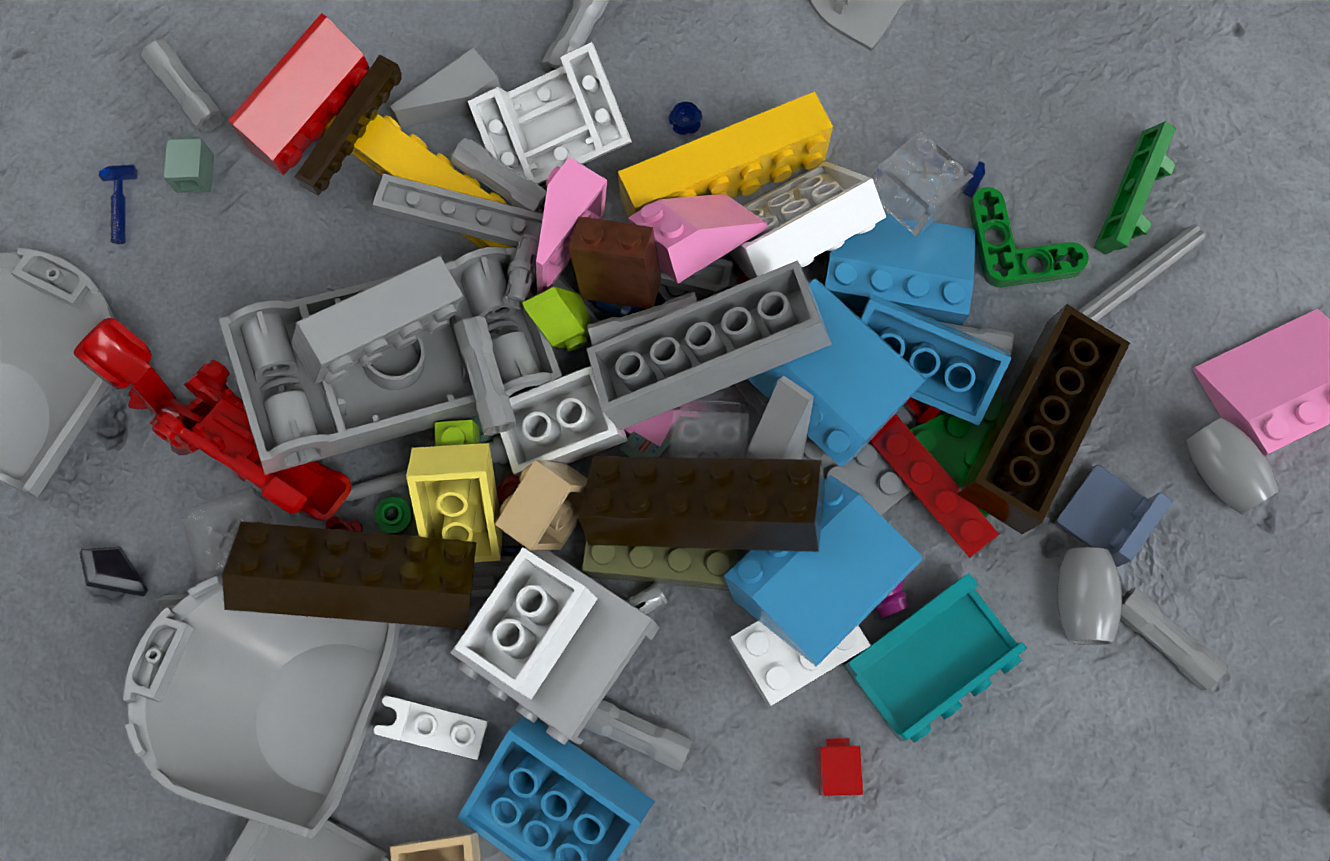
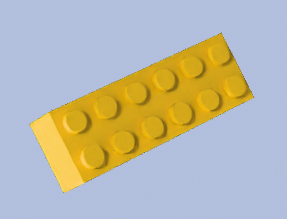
(734, 158)

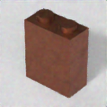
(615, 262)

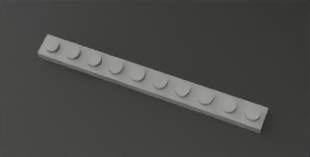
(499, 223)

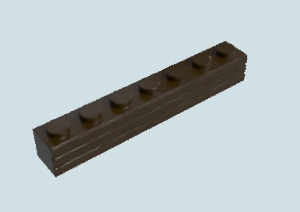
(349, 125)

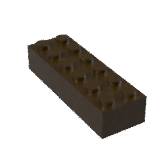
(1044, 420)
(704, 503)
(349, 575)

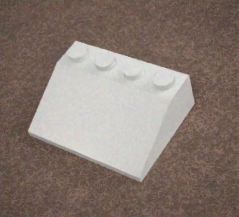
(808, 218)

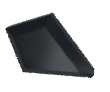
(111, 570)

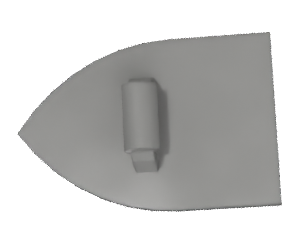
(858, 19)

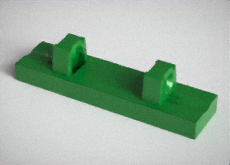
(1146, 165)

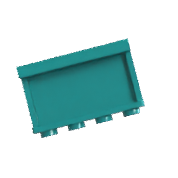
(934, 660)

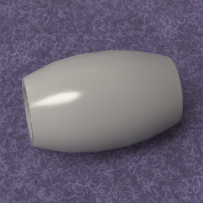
(1232, 465)
(1089, 596)

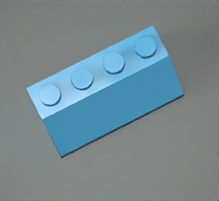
(958, 367)

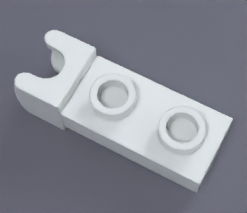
(434, 728)

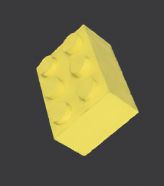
(456, 496)

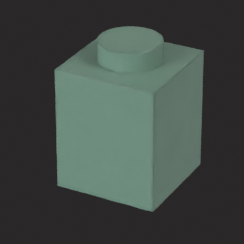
(188, 165)

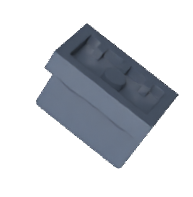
(1112, 515)

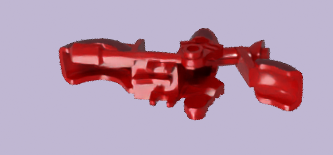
(211, 422)

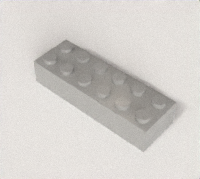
(708, 346)

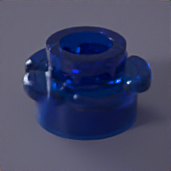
(685, 110)

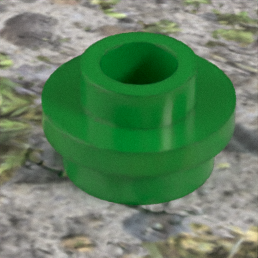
(401, 522)

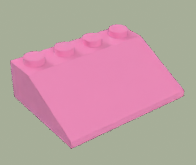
(1275, 383)

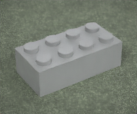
(376, 321)

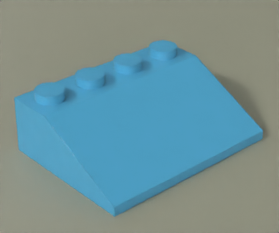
(919, 273)
(853, 381)
(825, 594)
(552, 801)

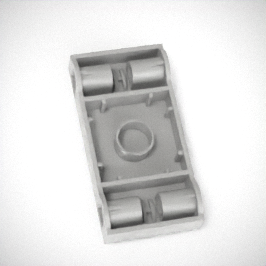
(394, 395)

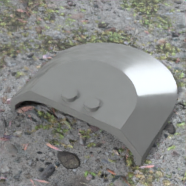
(43, 386)
(255, 706)

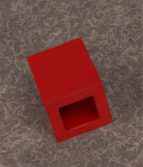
(839, 768)

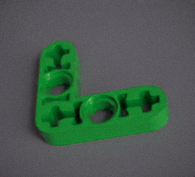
(1016, 259)

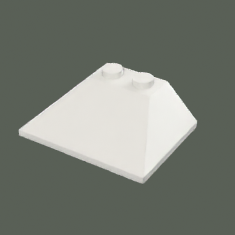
(552, 118)

